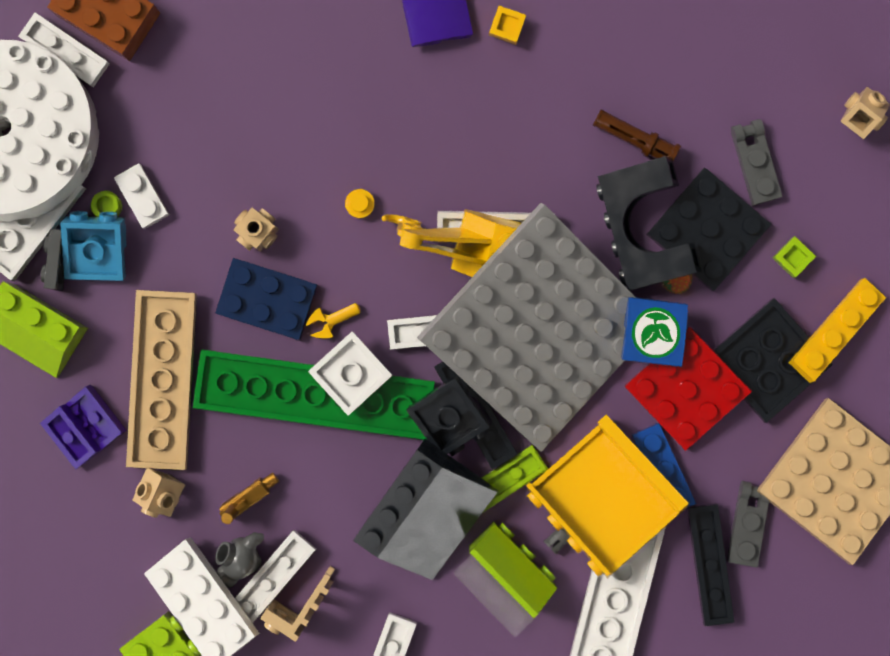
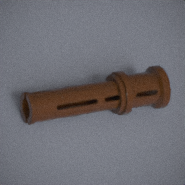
(648, 143)

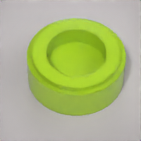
(106, 202)

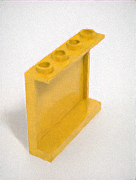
(606, 498)

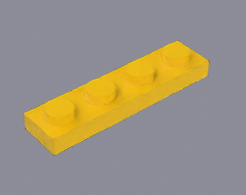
(837, 330)

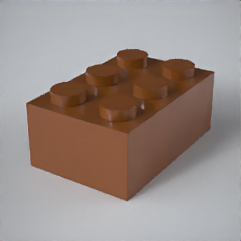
(113, 23)

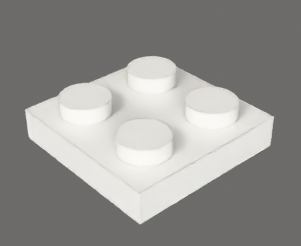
(350, 373)

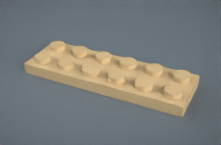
(161, 380)

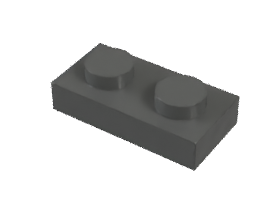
(53, 272)

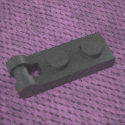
(756, 163)
(747, 527)

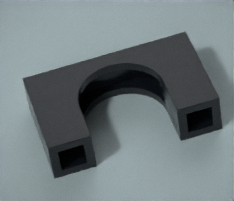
(621, 193)

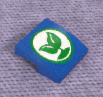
(654, 331)

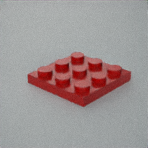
(689, 397)

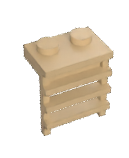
(283, 620)

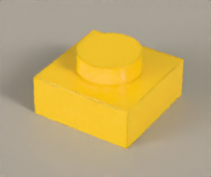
(507, 25)

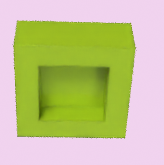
(794, 257)

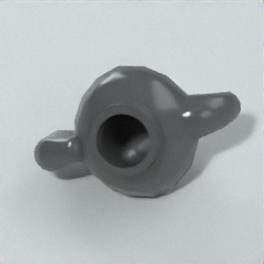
(238, 558)

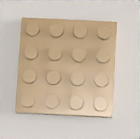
(834, 481)

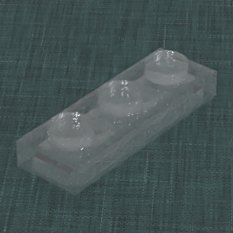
(493, 596)

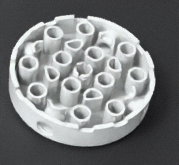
(50, 132)

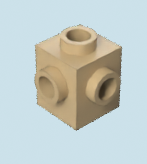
(865, 112)
(266, 234)
(158, 493)

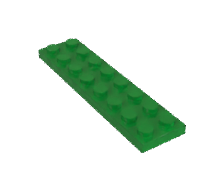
(291, 394)

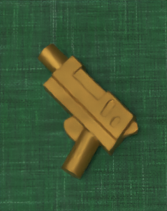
(248, 497)

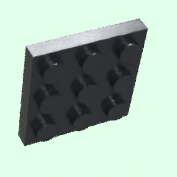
(713, 220)
(761, 356)

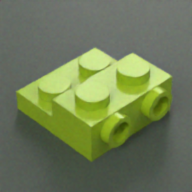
(161, 638)

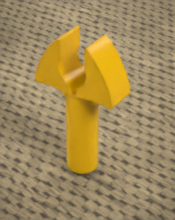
(332, 319)

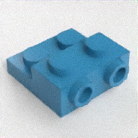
(93, 246)

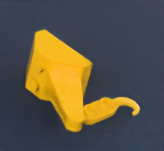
(475, 238)

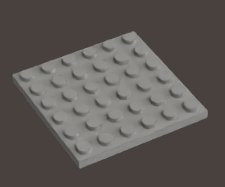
(535, 327)

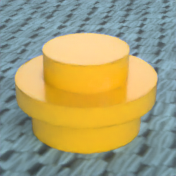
(359, 203)

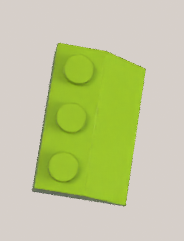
(37, 329)
(514, 567)

